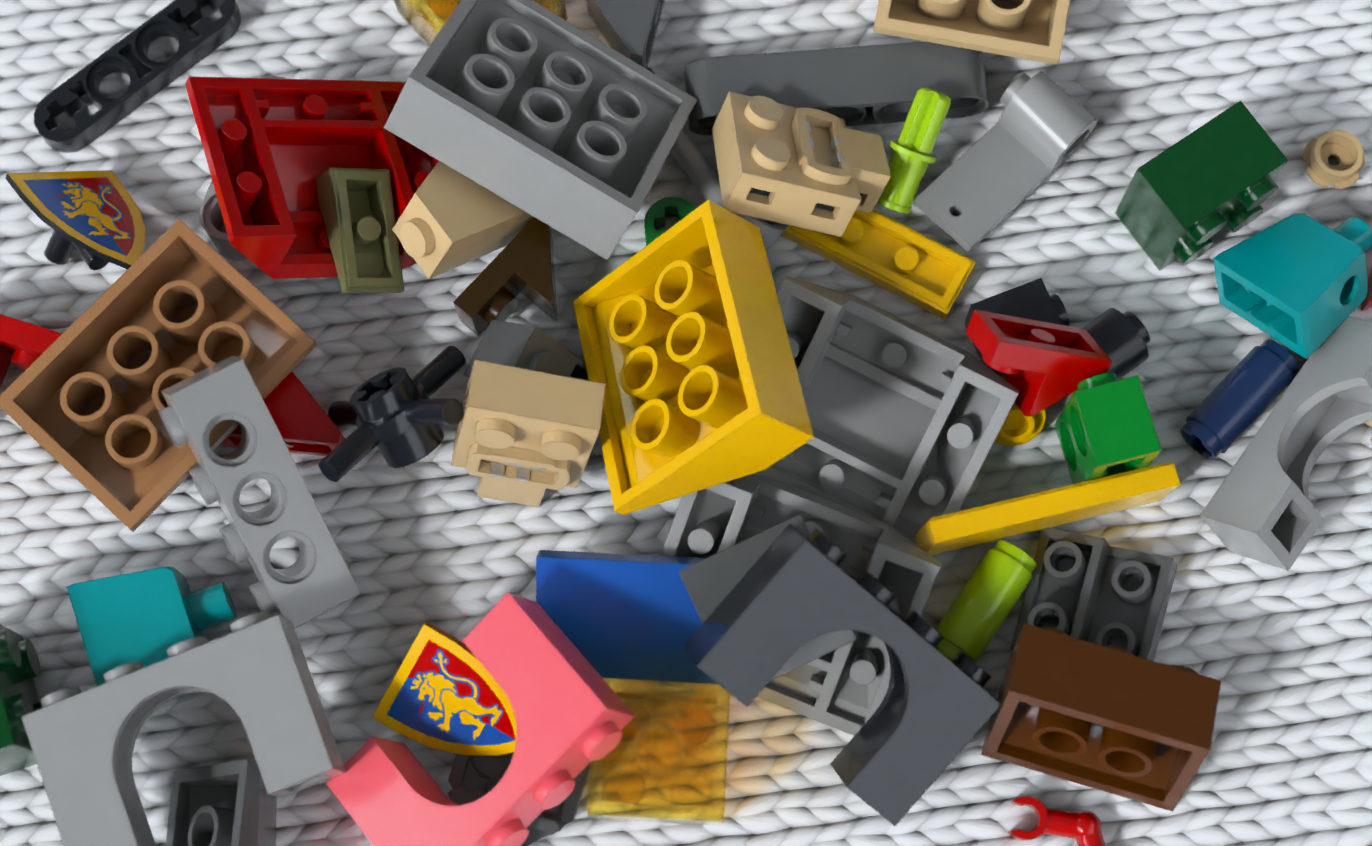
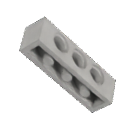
(319, 575)

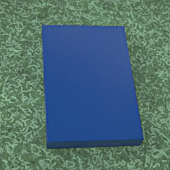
(622, 612)

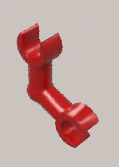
(1081, 825)

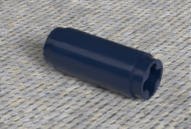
(1239, 399)

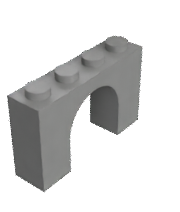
(89, 736)

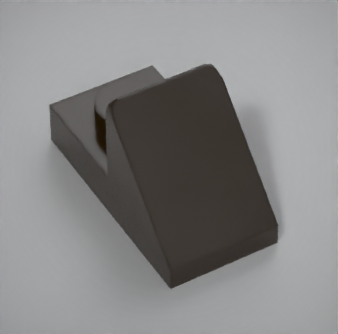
(522, 267)

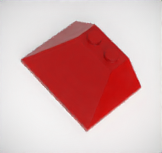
(272, 143)

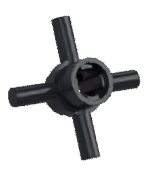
(395, 416)

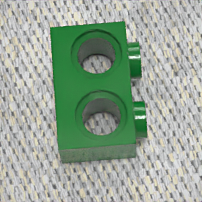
(1106, 428)

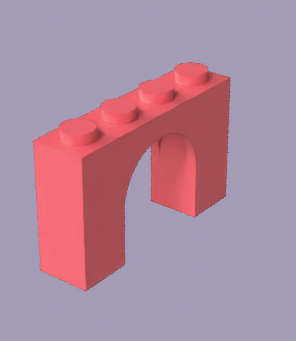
(562, 724)

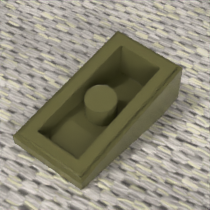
(359, 227)

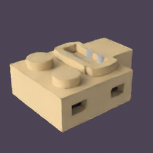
(795, 164)
(526, 431)

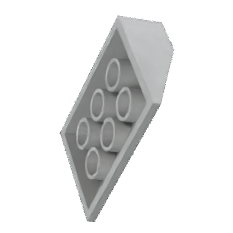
(542, 117)

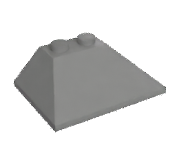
(890, 409)
(853, 680)

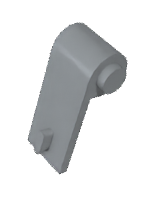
(1009, 161)

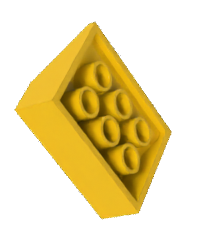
(691, 362)

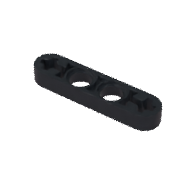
(145, 75)

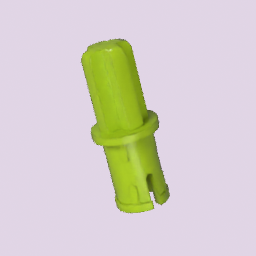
(914, 149)

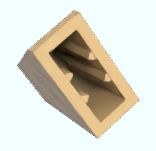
(455, 222)

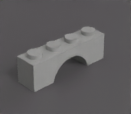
(1265, 498)

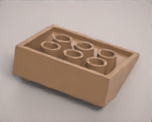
(101, 382)

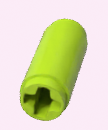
(985, 600)

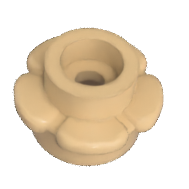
(1339, 145)

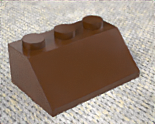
(1102, 717)

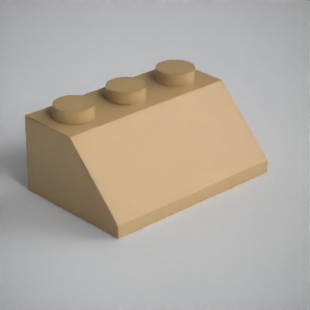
(1000, 27)

